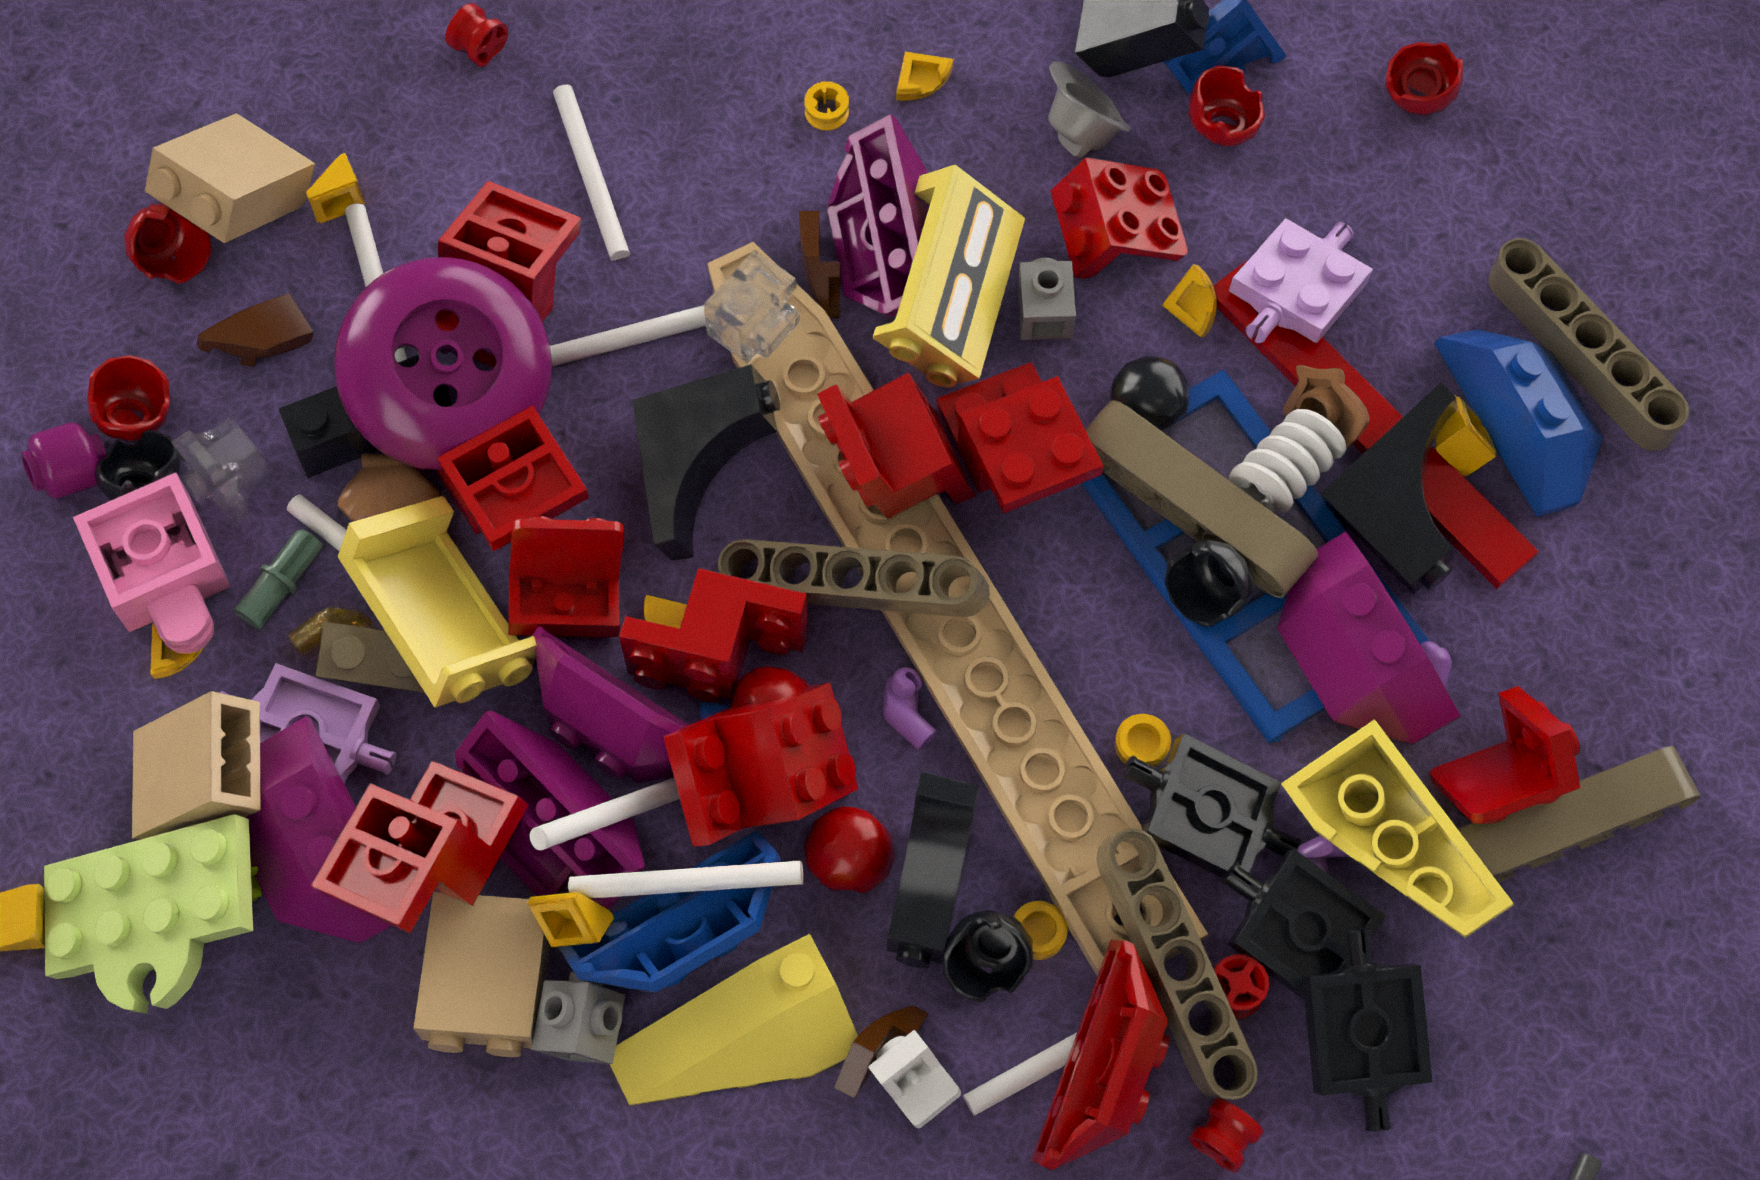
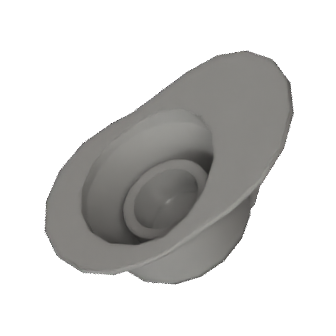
(1082, 112)

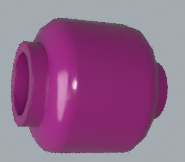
(62, 460)

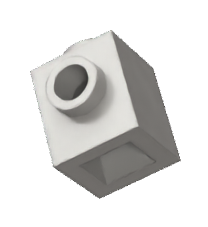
(1046, 299)

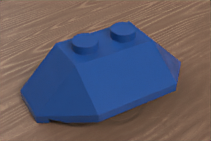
(1528, 413)
(671, 934)

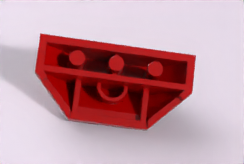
(1107, 1063)

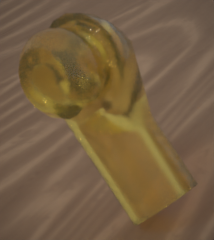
(309, 633)

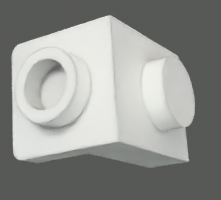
(914, 1078)

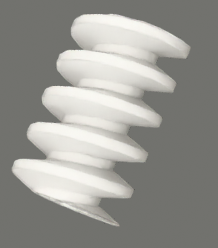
(1289, 460)

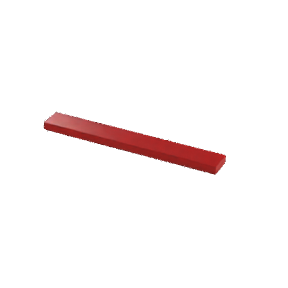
(1452, 501)

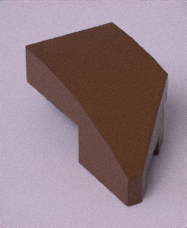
(821, 276)
(259, 331)
(870, 1041)

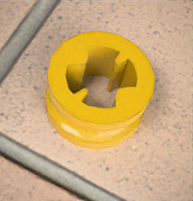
(829, 120)

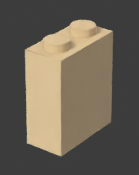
(229, 177)
(196, 765)
(481, 975)

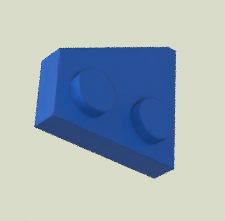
(1231, 39)

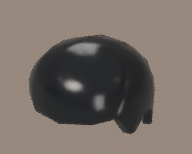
(1152, 390)
(129, 465)
(1209, 582)
(990, 942)

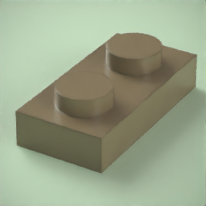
(363, 658)

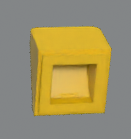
(334, 191)
(1465, 441)
(22, 918)
(570, 918)

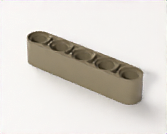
(1583, 321)
(1198, 497)
(879, 579)
(1605, 802)
(1198, 982)

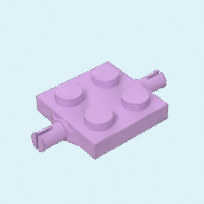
(1300, 281)
(337, 713)

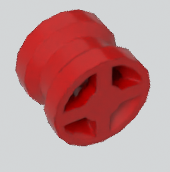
(476, 34)
(1244, 977)
(1226, 1134)

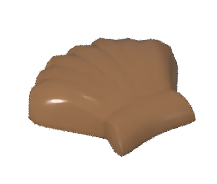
(1327, 395)
(383, 487)

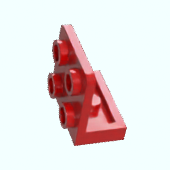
(1114, 211)
(565, 577)
(1524, 771)

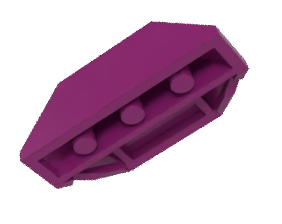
(877, 215)
(1361, 648)
(602, 713)
(554, 787)
(296, 829)

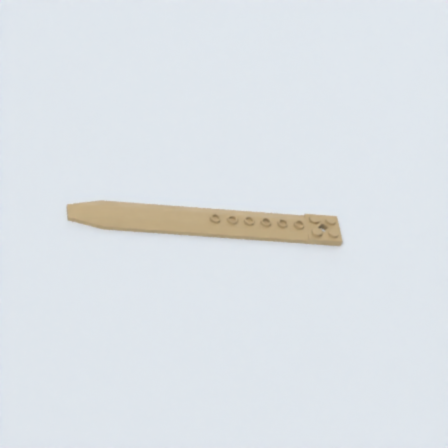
(973, 666)

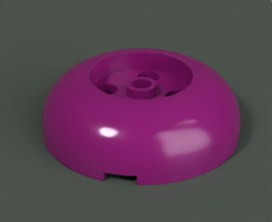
(396, 403)

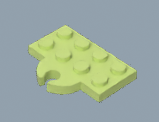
(148, 910)

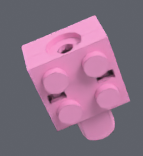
(161, 570)

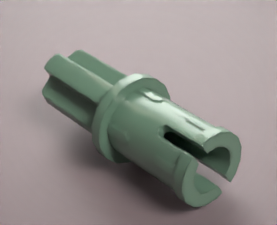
(278, 579)

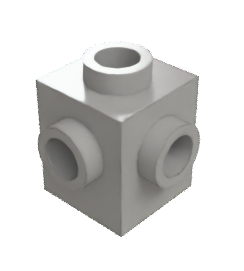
(578, 1021)

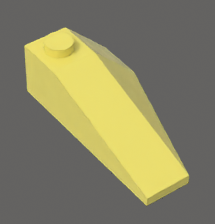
(1389, 822)
(751, 1029)

